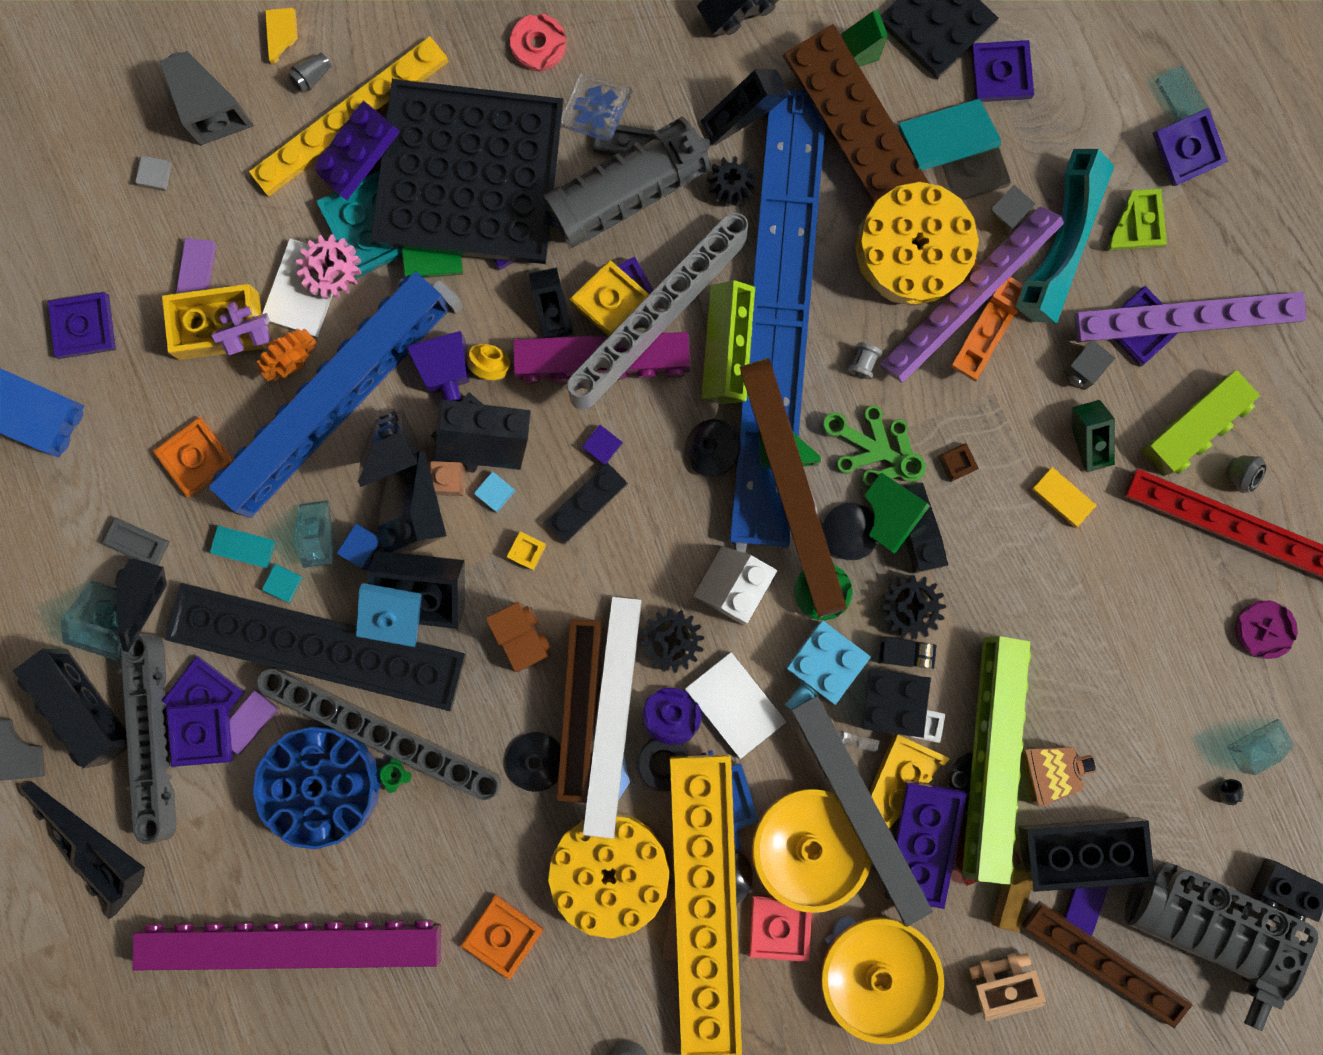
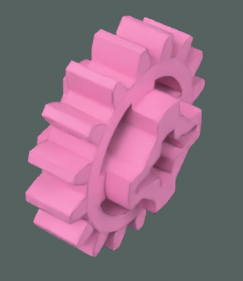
(321, 256)

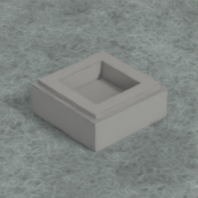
(153, 173)
(450, 297)

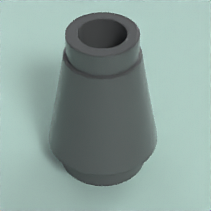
(309, 72)

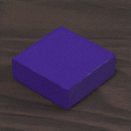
(602, 445)

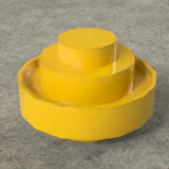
(488, 362)

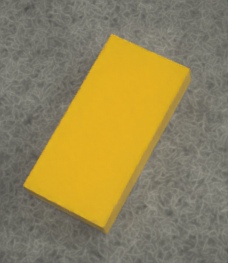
(1063, 497)

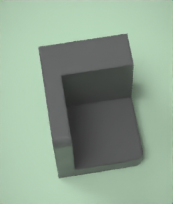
(1012, 208)

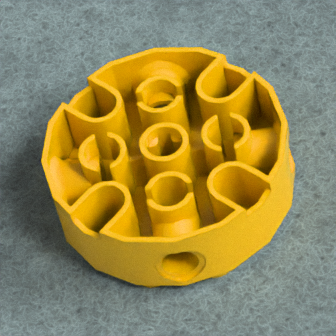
(937, 223)
(611, 905)

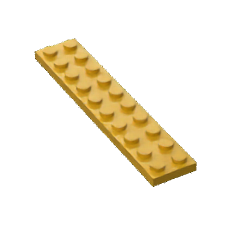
(706, 905)

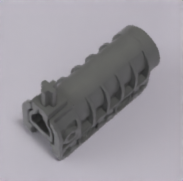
(628, 182)
(1228, 937)

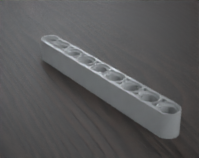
(656, 322)

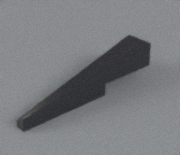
(100, 862)

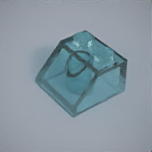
(93, 622)

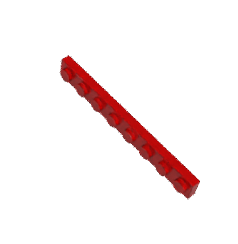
(1226, 522)

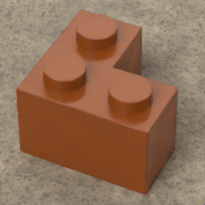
(518, 636)

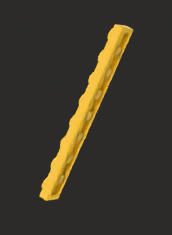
(314, 140)

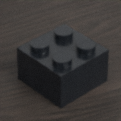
(896, 703)

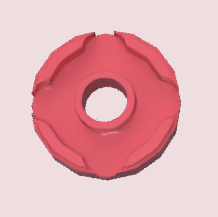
(538, 58)

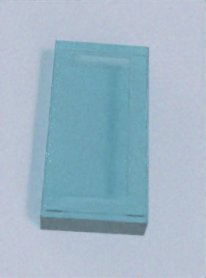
(1180, 93)

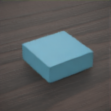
(494, 492)

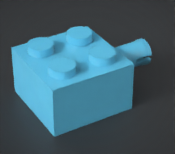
(825, 665)

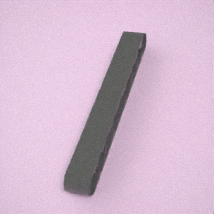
(365, 732)

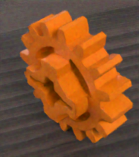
(286, 355)

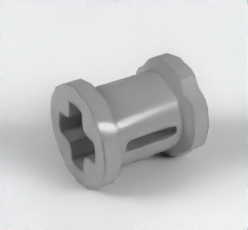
(864, 360)

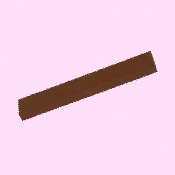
(1106, 964)

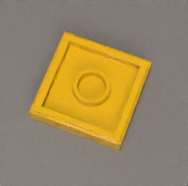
(608, 298)

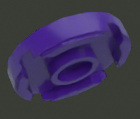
(671, 716)

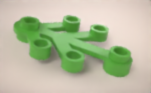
(878, 448)

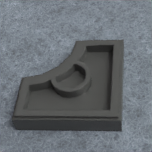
(18, 757)

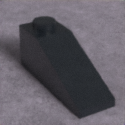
(745, 104)
(925, 540)
(137, 594)

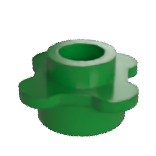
(391, 784)

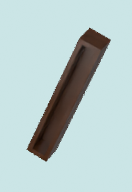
(579, 710)

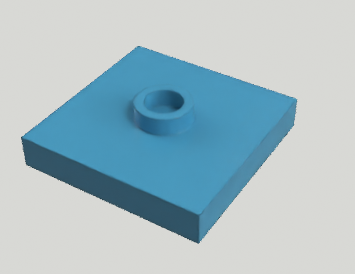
(388, 614)

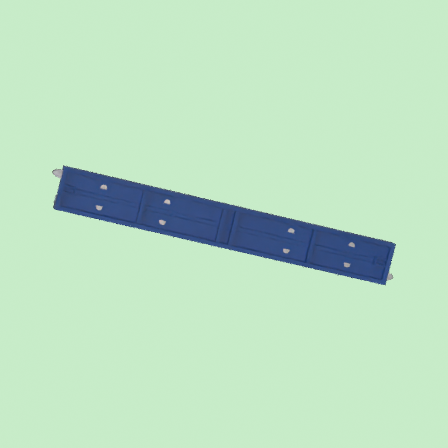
(780, 303)

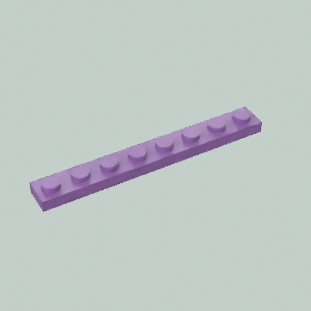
(971, 294)
(1190, 317)

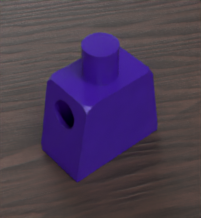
(442, 364)

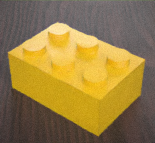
(196, 316)

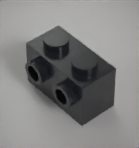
(1289, 889)

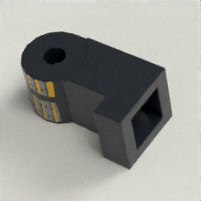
(907, 653)

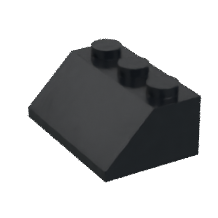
(481, 434)
(388, 447)

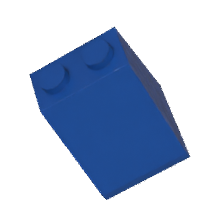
(36, 414)

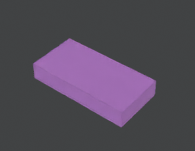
(196, 265)
(250, 720)

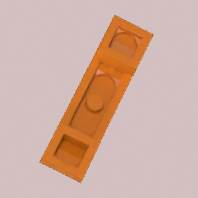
(988, 330)

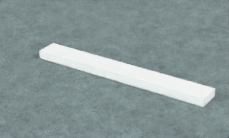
(612, 718)

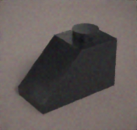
(550, 303)

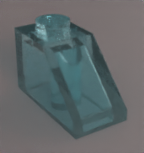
(314, 534)
(1261, 748)

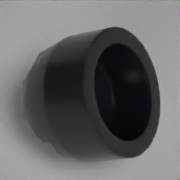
(1235, 791)

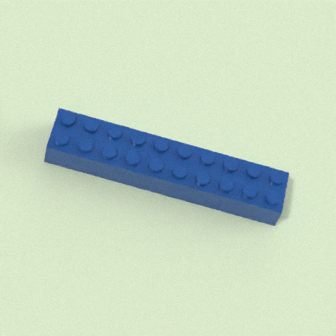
(330, 396)

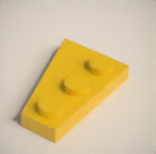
(902, 762)

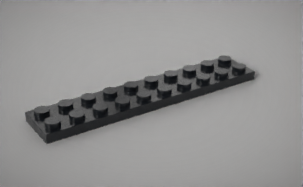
(314, 647)

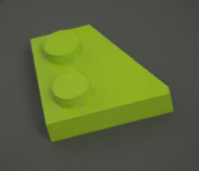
(1140, 222)

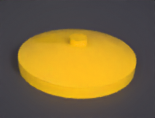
(809, 852)
(882, 980)

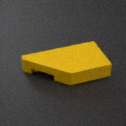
(280, 31)

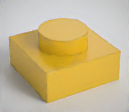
(526, 550)

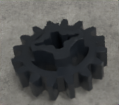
(913, 621)
(659, 636)

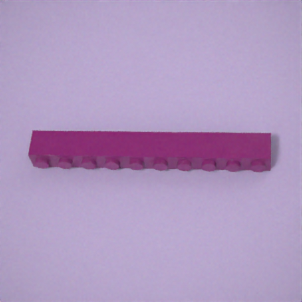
(287, 946)

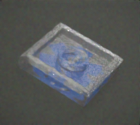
(595, 106)

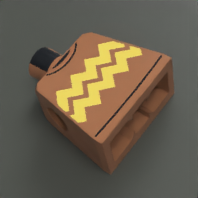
(1054, 772)

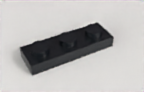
(586, 503)

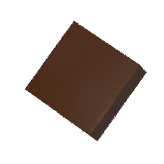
(958, 462)

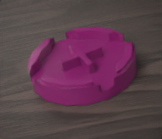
(1266, 629)

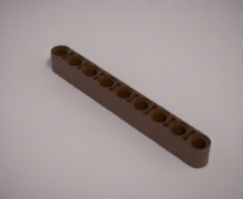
(793, 487)

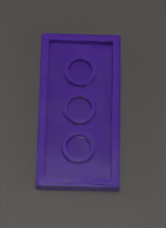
(929, 836)

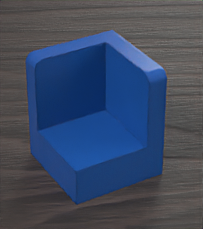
(359, 546)

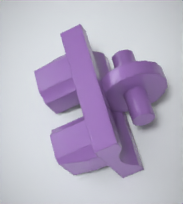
(229, 335)

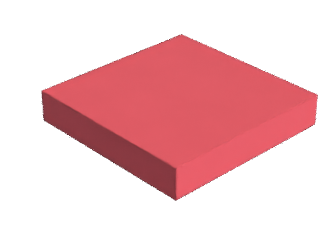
(778, 931)

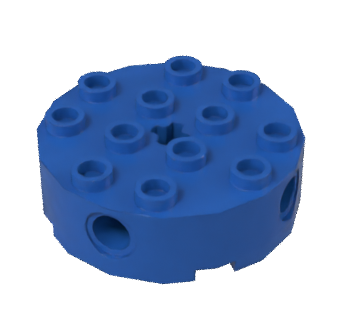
(304, 814)

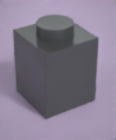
(1088, 365)

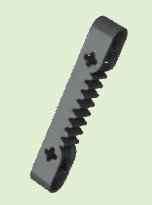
(147, 740)

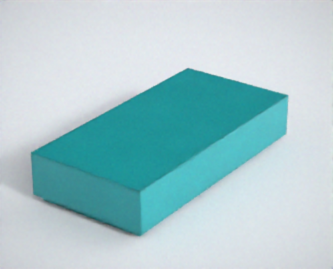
(243, 546)

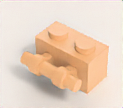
(1007, 995)

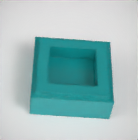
(282, 583)

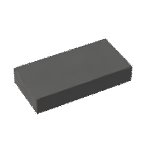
(135, 542)

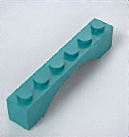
(1084, 189)

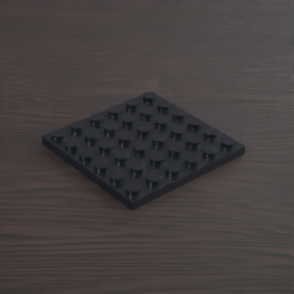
(468, 172)

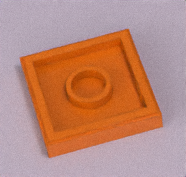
(193, 456)
(502, 937)

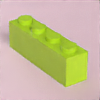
(728, 341)
(1200, 423)

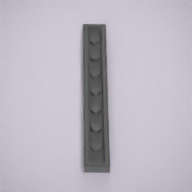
(861, 811)

